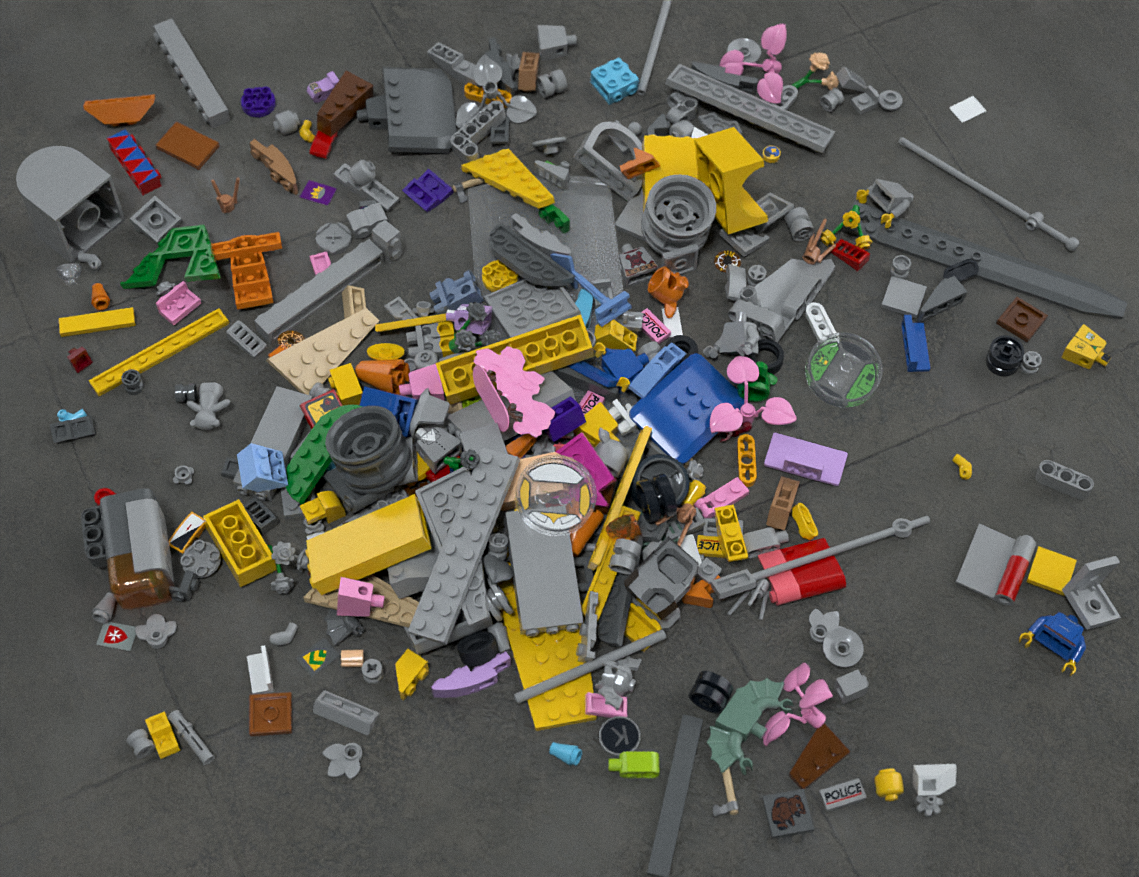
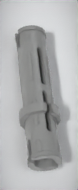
(185, 730)

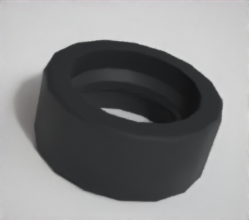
(776, 349)
(477, 648)

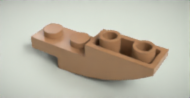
(277, 163)

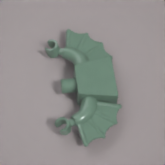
(741, 719)

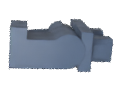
(455, 293)

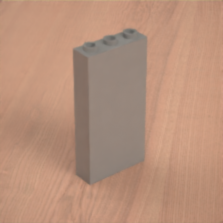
(476, 415)
(542, 579)

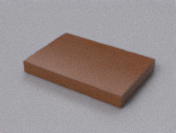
(187, 145)

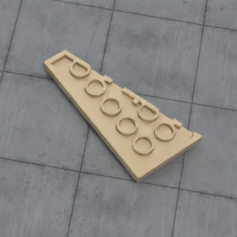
(314, 357)
(394, 609)

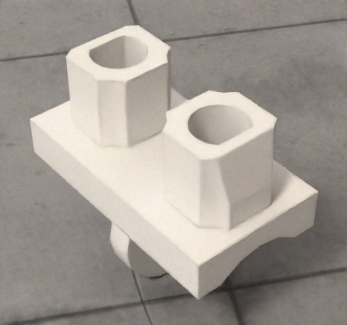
(619, 412)

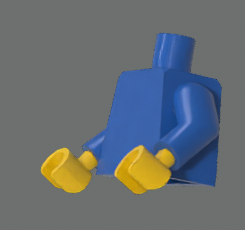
(621, 364)

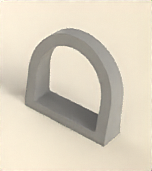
(604, 169)

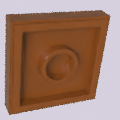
(270, 714)

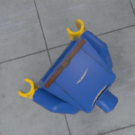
(1060, 635)

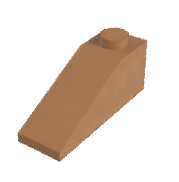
(528, 71)
(782, 503)

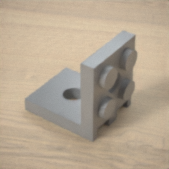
(1086, 590)

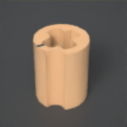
(352, 658)

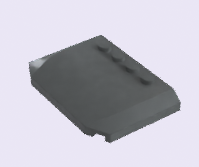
(418, 110)

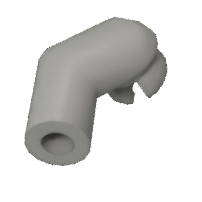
(284, 637)

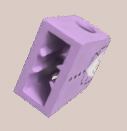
(461, 315)

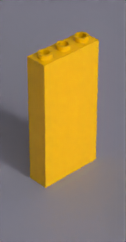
(675, 157)
(367, 544)

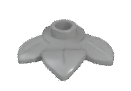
(823, 623)
(156, 631)
(341, 762)

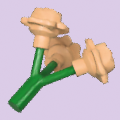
(818, 61)

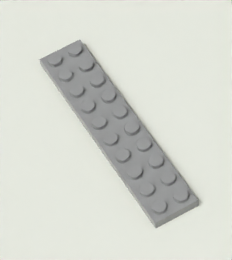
(750, 108)
(464, 546)

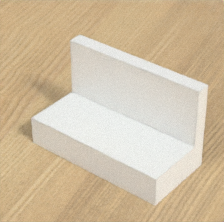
(260, 673)

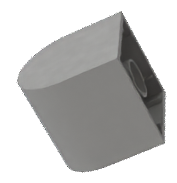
(68, 199)

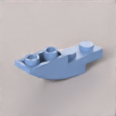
(657, 369)

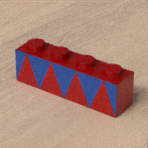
(134, 162)

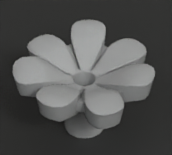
(929, 804)

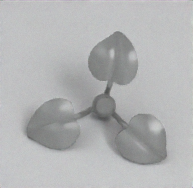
(487, 74)

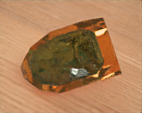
(623, 528)

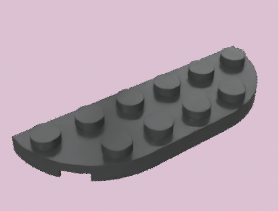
(526, 259)
(615, 612)

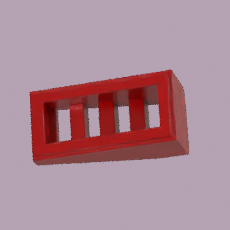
(852, 261)

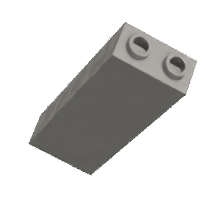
(278, 430)

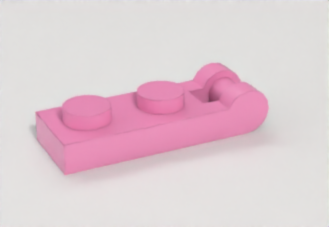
(724, 496)

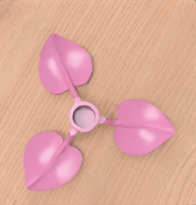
(773, 41)
(726, 419)
(814, 694)

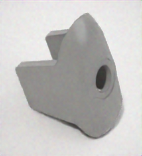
(429, 413)

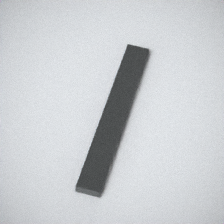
(581, 382)
(675, 797)

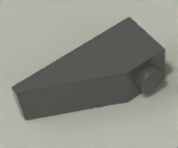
(945, 296)

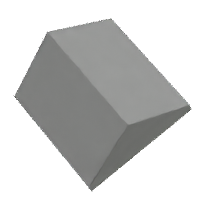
(774, 208)

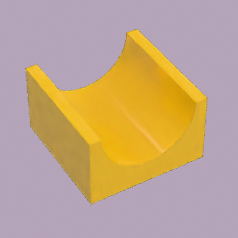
(723, 166)

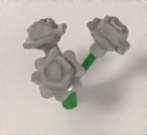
(283, 554)

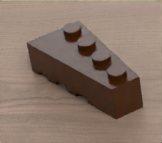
(343, 103)

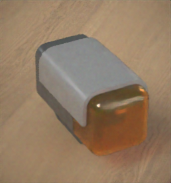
(132, 546)

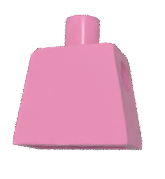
(421, 380)
(357, 598)

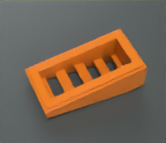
(521, 445)

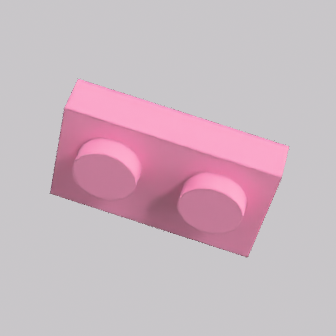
(177, 303)

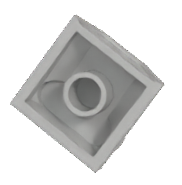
(155, 219)

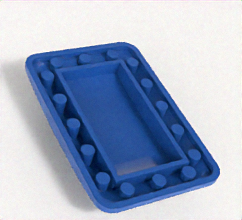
(682, 407)

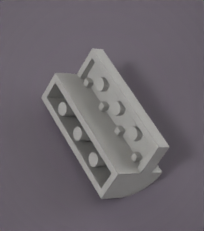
(460, 630)

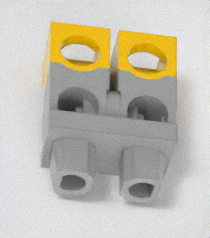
(431, 337)

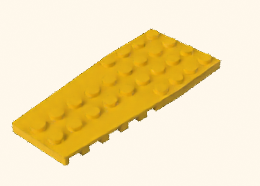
(543, 658)

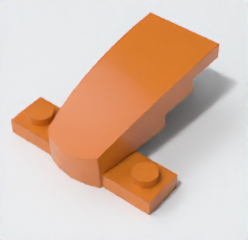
(248, 267)

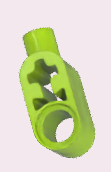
(636, 764)

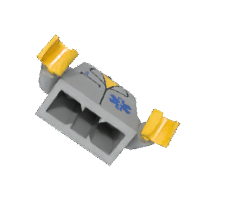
(889, 196)

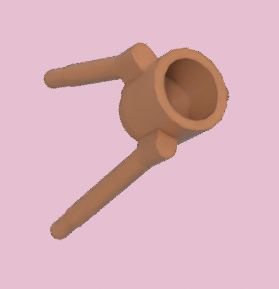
(225, 201)
(812, 252)
(685, 516)

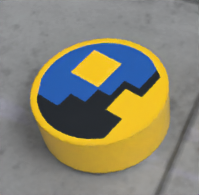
(771, 154)

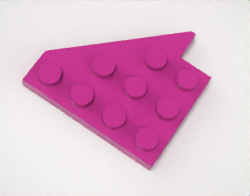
(583, 452)

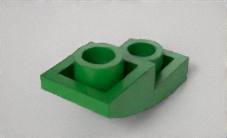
(553, 214)

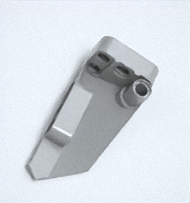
(782, 296)

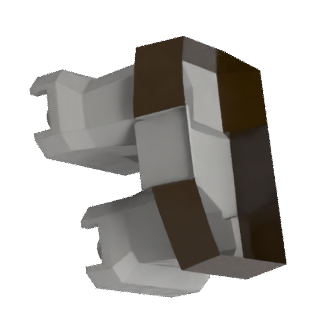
(662, 581)

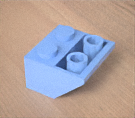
(261, 468)

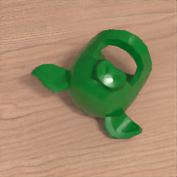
(759, 389)

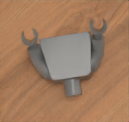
(737, 338)

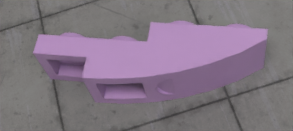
(465, 682)

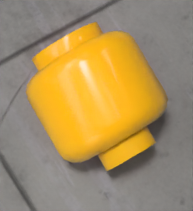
(889, 784)

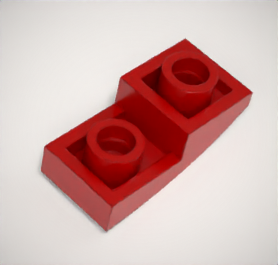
(322, 144)

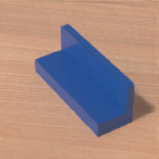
(915, 345)

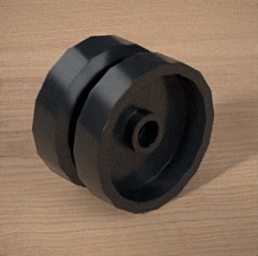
(656, 498)

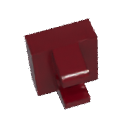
(79, 359)

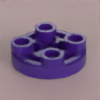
(258, 101)

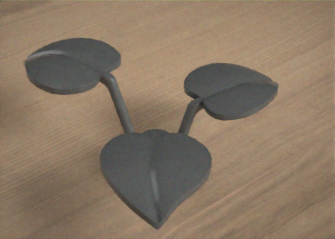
(496, 568)

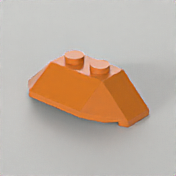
(120, 109)

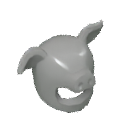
(612, 453)

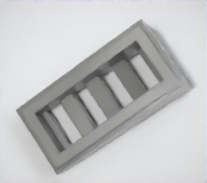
(851, 80)
(552, 173)
(237, 331)
(697, 525)

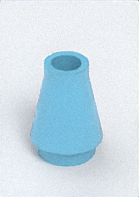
(567, 753)

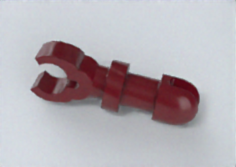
(746, 426)

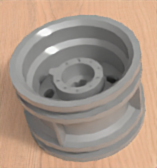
(675, 225)

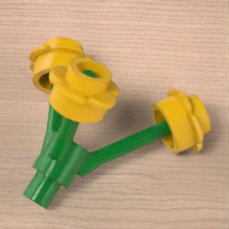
(851, 220)

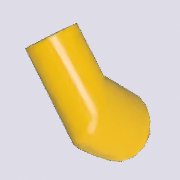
(305, 132)
(965, 467)

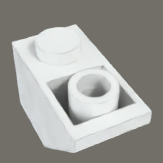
(933, 778)

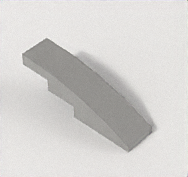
(370, 191)

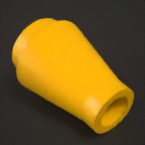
(695, 492)

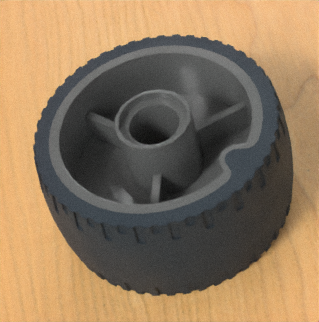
(661, 464)

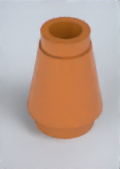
(99, 297)

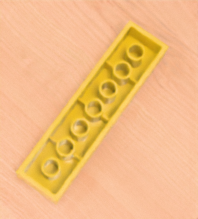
(542, 349)

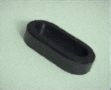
(962, 271)

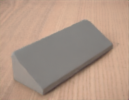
(345, 712)

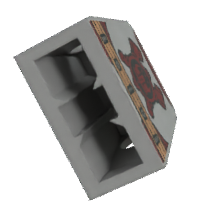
(636, 265)

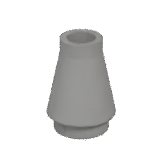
(104, 609)
(501, 637)

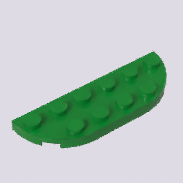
(312, 457)

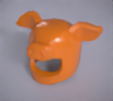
(667, 288)

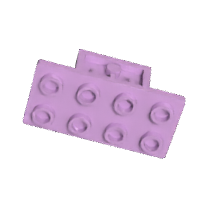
(805, 459)

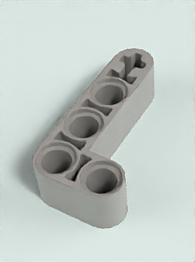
(480, 126)

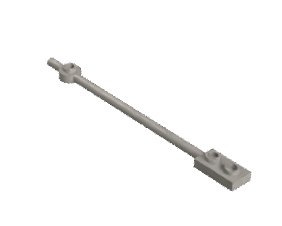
(744, 581)

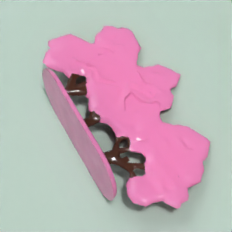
(516, 386)

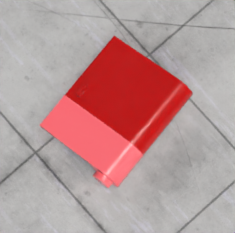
(806, 580)

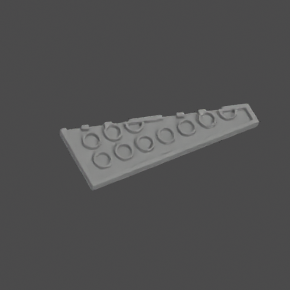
(439, 504)

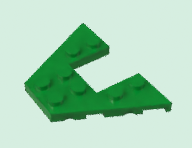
(178, 243)

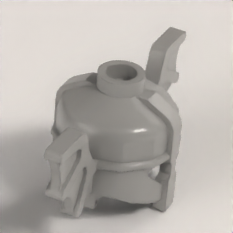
(617, 680)

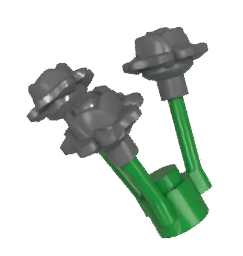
(464, 340)

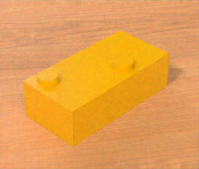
(239, 543)

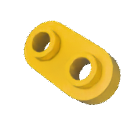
(804, 521)

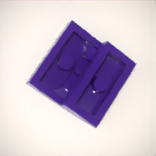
(428, 190)

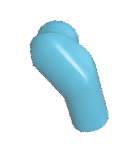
(63, 415)

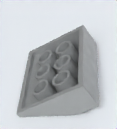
(413, 573)

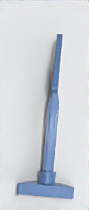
(609, 307)

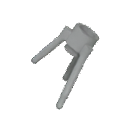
(760, 591)

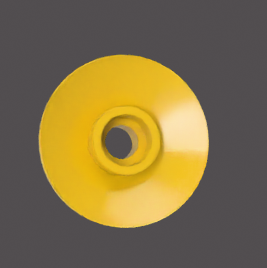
(385, 351)

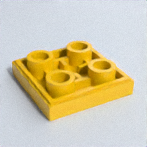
(1051, 570)

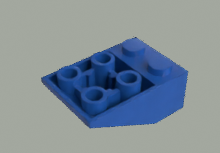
(399, 405)

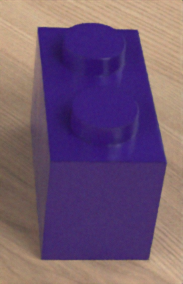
(566, 418)

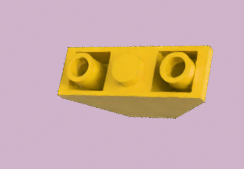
(730, 533)

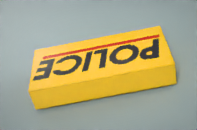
(709, 546)

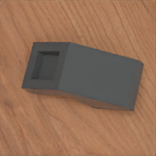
(659, 127)

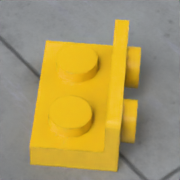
(639, 624)

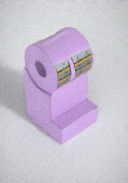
(321, 90)

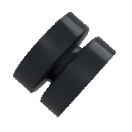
(1004, 355)
(711, 692)

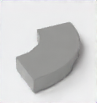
(713, 123)

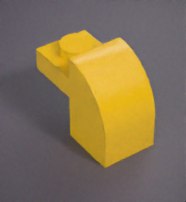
(325, 506)

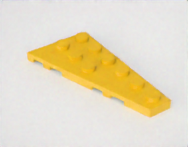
(508, 173)

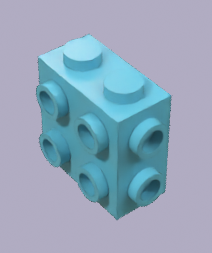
(614, 81)

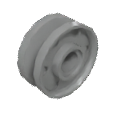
(497, 601)

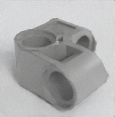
(683, 107)

